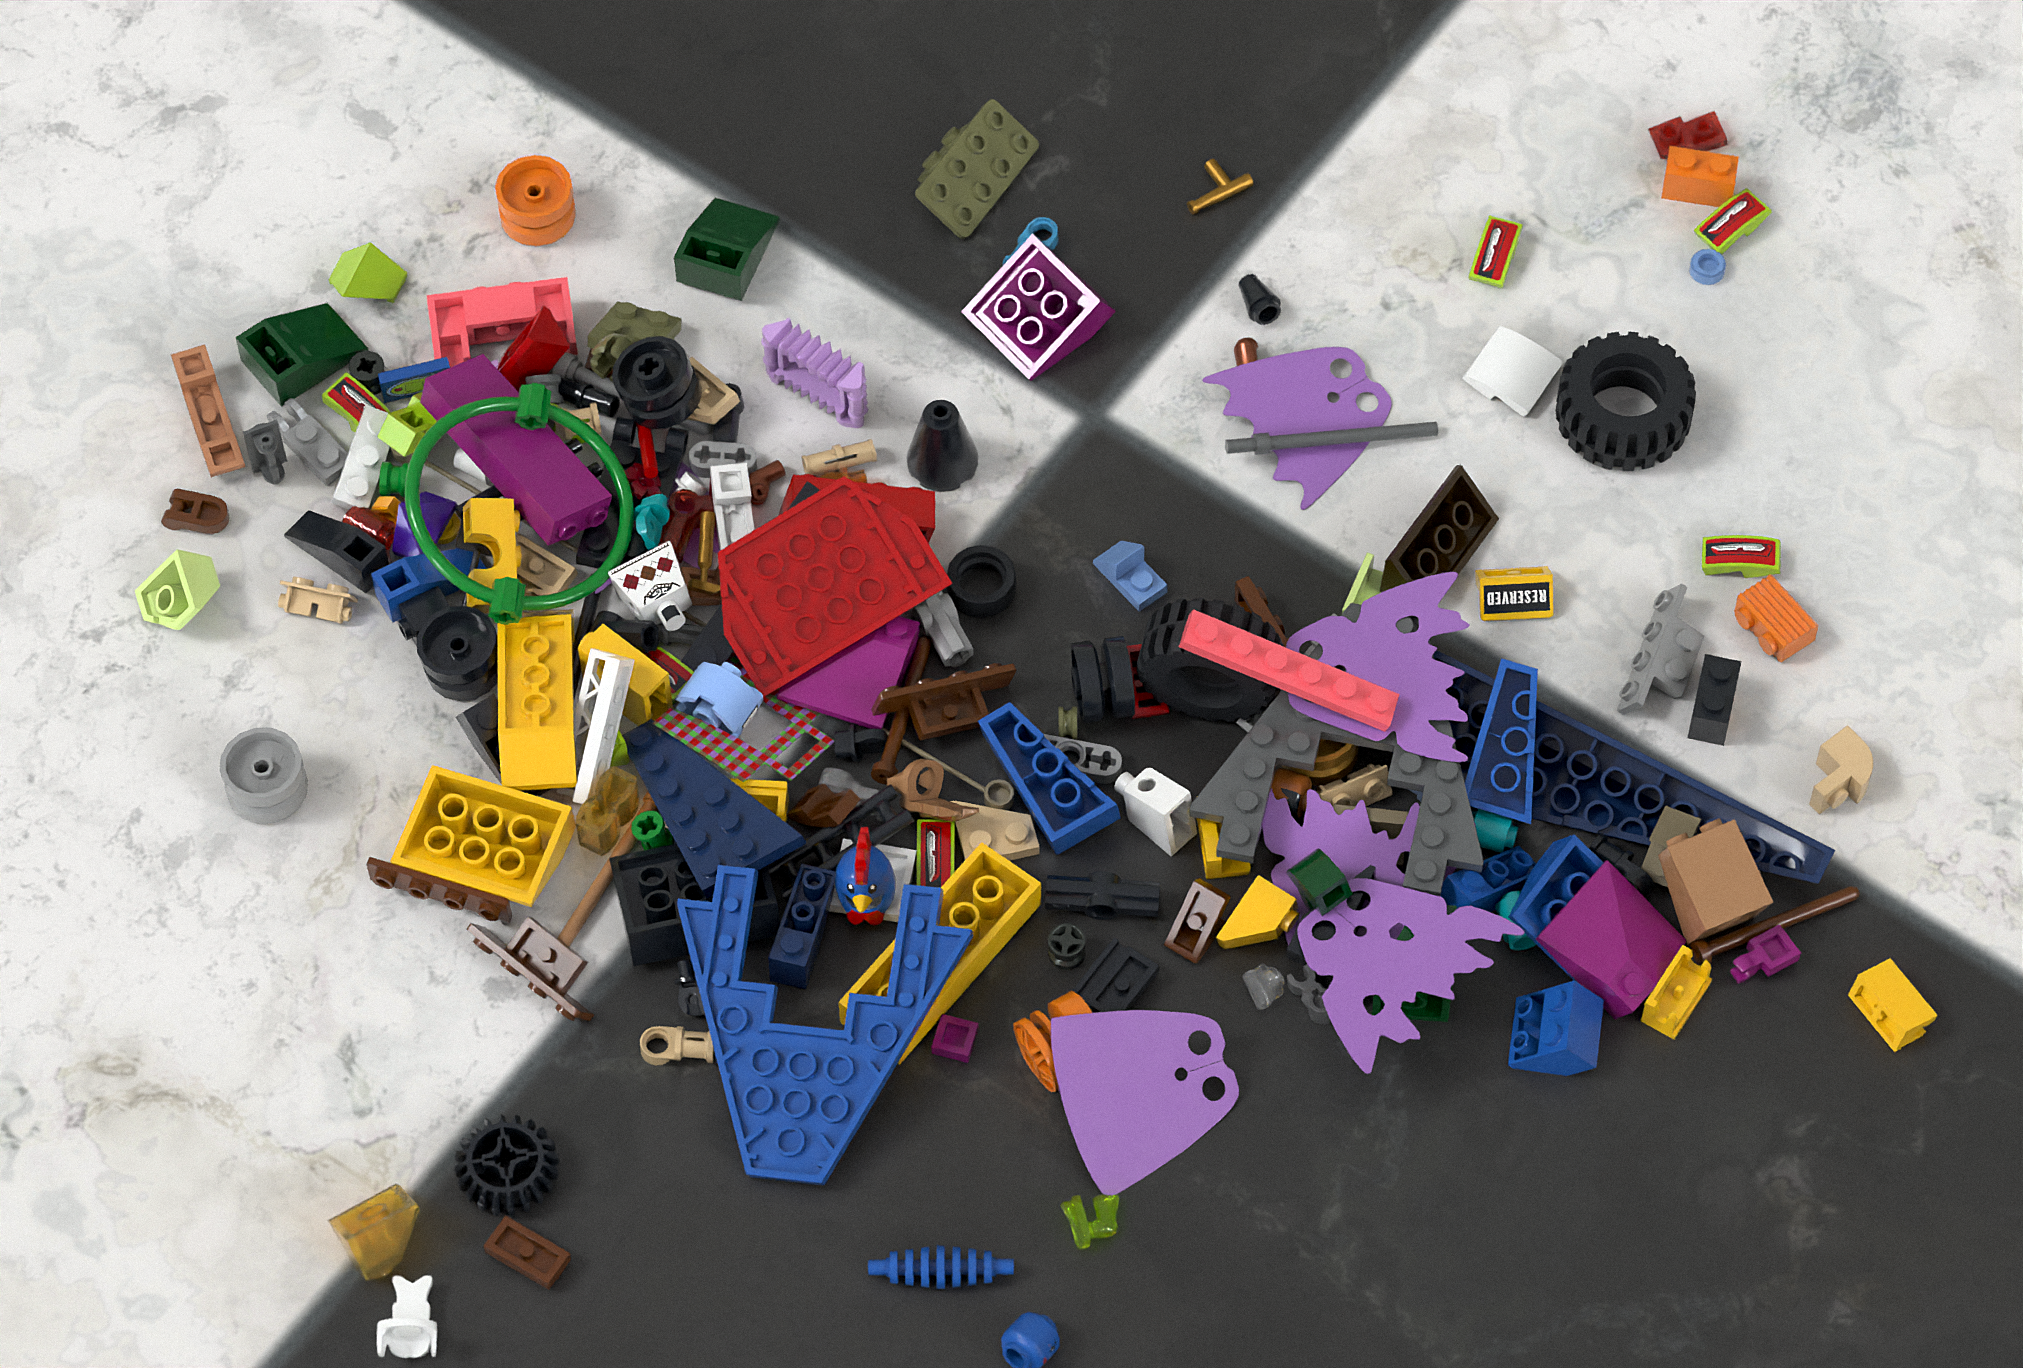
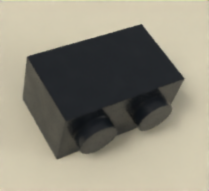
(1714, 699)

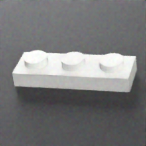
(362, 462)

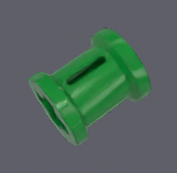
(651, 830)

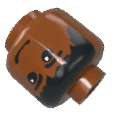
(1292, 787)

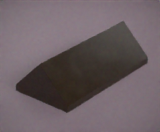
(1442, 534)

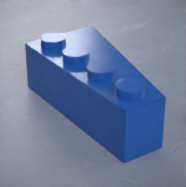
(1504, 752)
(1053, 788)

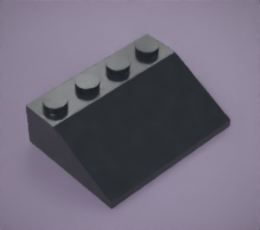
(648, 894)

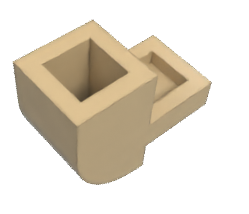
(1848, 768)

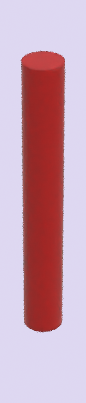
(647, 451)

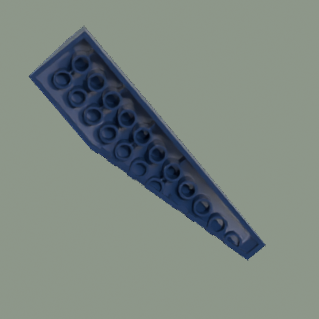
(1617, 791)

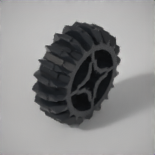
(473, 1169)

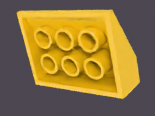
(485, 836)

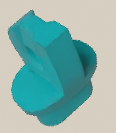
(650, 518)

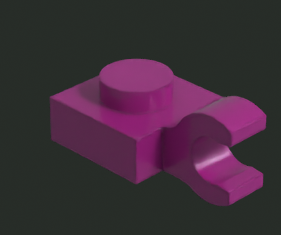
(1768, 951)

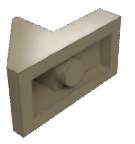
(1670, 824)

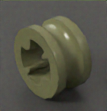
(1068, 722)

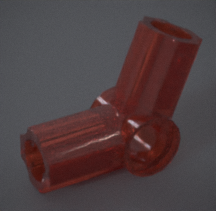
(681, 525)

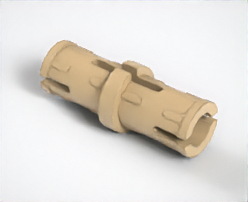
(862, 451)

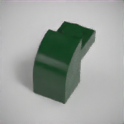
(1319, 882)

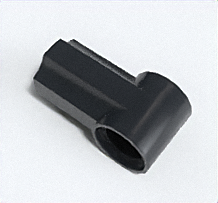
(638, 633)

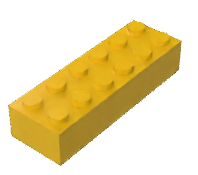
(982, 896)

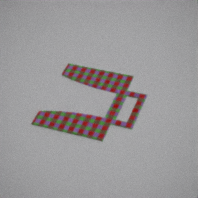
(736, 755)

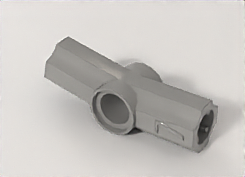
(941, 623)

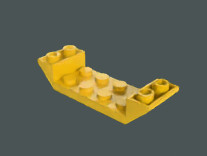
(537, 701)

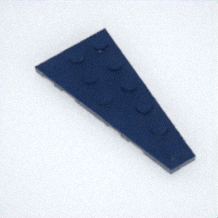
(705, 809)

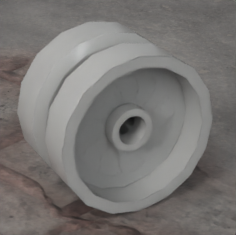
(263, 775)

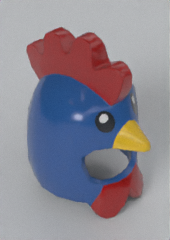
(864, 876)

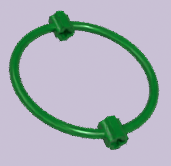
(508, 593)

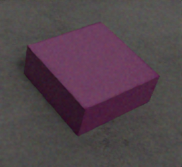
(955, 1038)

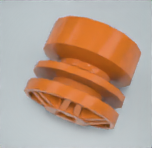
(1035, 1036)

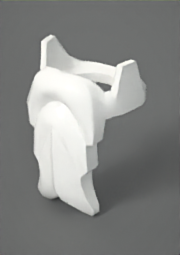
(410, 1330)

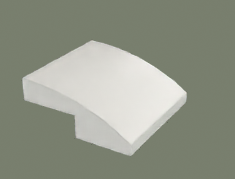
(1512, 370)

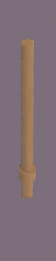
(602, 880)

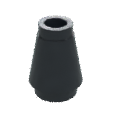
(1259, 300)

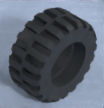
(1633, 364)
(1196, 683)

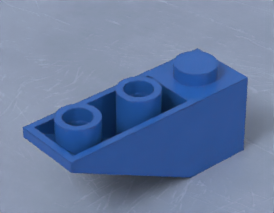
(415, 576)
(1484, 889)

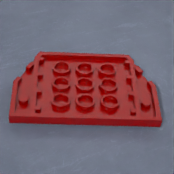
(821, 581)

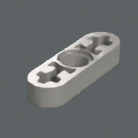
(1098, 754)

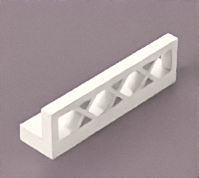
(603, 724)

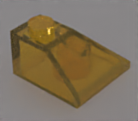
(377, 1231)

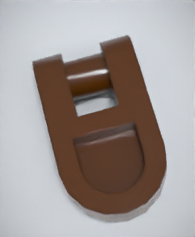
(207, 515)

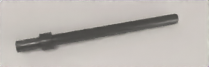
(1263, 443)

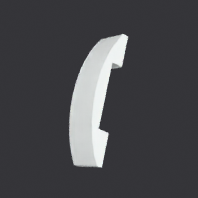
(731, 502)

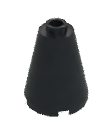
(942, 449)

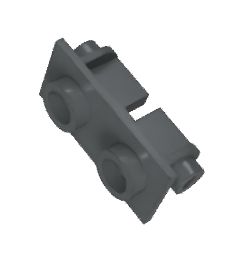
(266, 451)

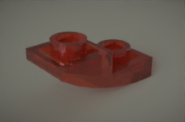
(1697, 134)

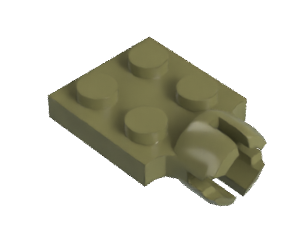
(621, 328)

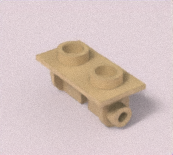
(331, 601)
(1366, 785)

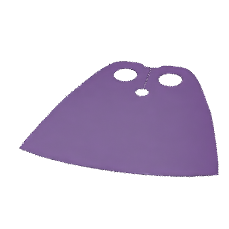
(1124, 1091)

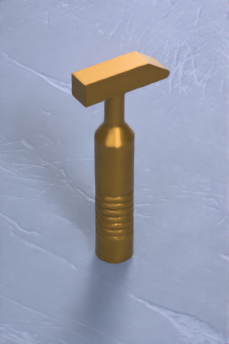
(705, 555)

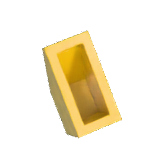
(1259, 916)

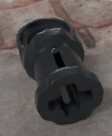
(1622, 862)

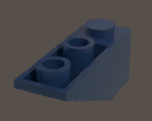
(802, 927)

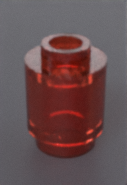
(372, 524)

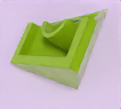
(367, 274)

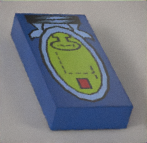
(408, 380)

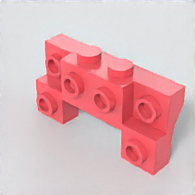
(495, 315)

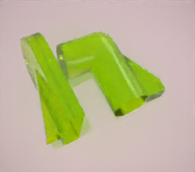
(1083, 1231)

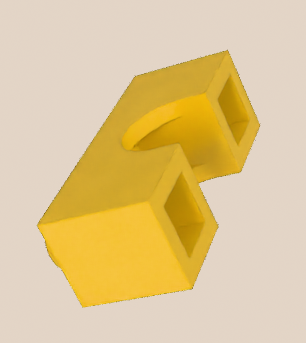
(493, 525)

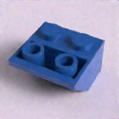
(1556, 1030)

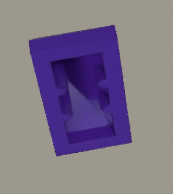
(436, 515)

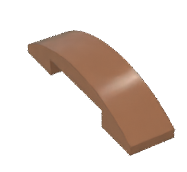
(207, 411)

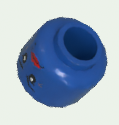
(1030, 1341)

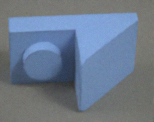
(1130, 574)

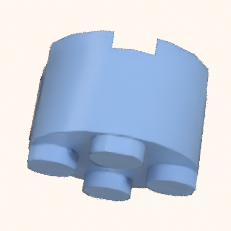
(720, 697)

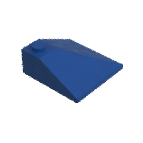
(1552, 885)

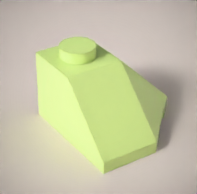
(177, 589)

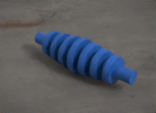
(956, 1267)

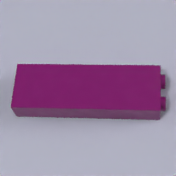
(525, 465)

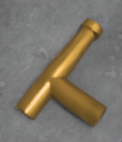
(1225, 189)

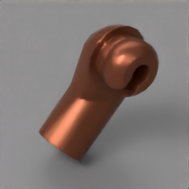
(1245, 351)
(761, 480)

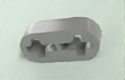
(720, 454)

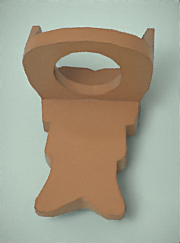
(928, 803)

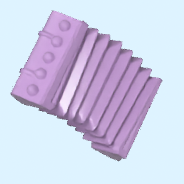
(816, 371)

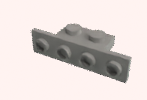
(1665, 653)

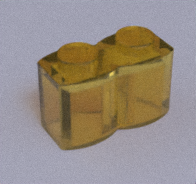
(607, 811)

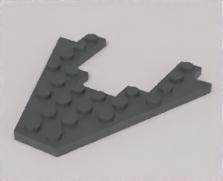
(1286, 737)

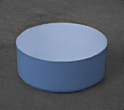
(1707, 267)

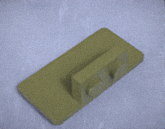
(974, 168)

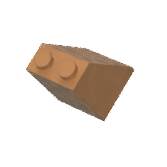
(1713, 880)

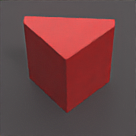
(534, 349)

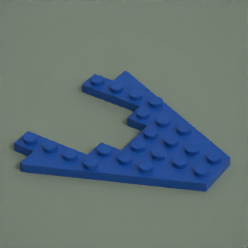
(805, 1088)

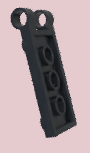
(599, 540)

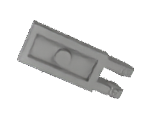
(311, 443)

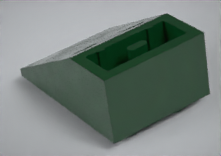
(724, 248)
(297, 350)

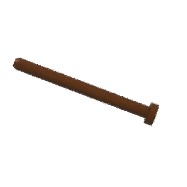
(886, 767)
(1706, 950)

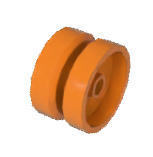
(535, 200)

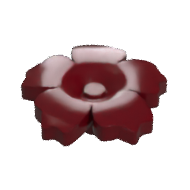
(640, 484)

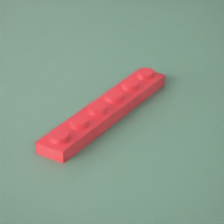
(1289, 670)

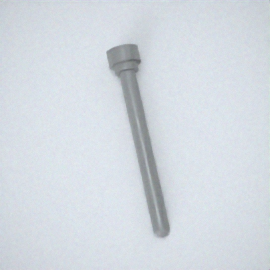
(572, 369)

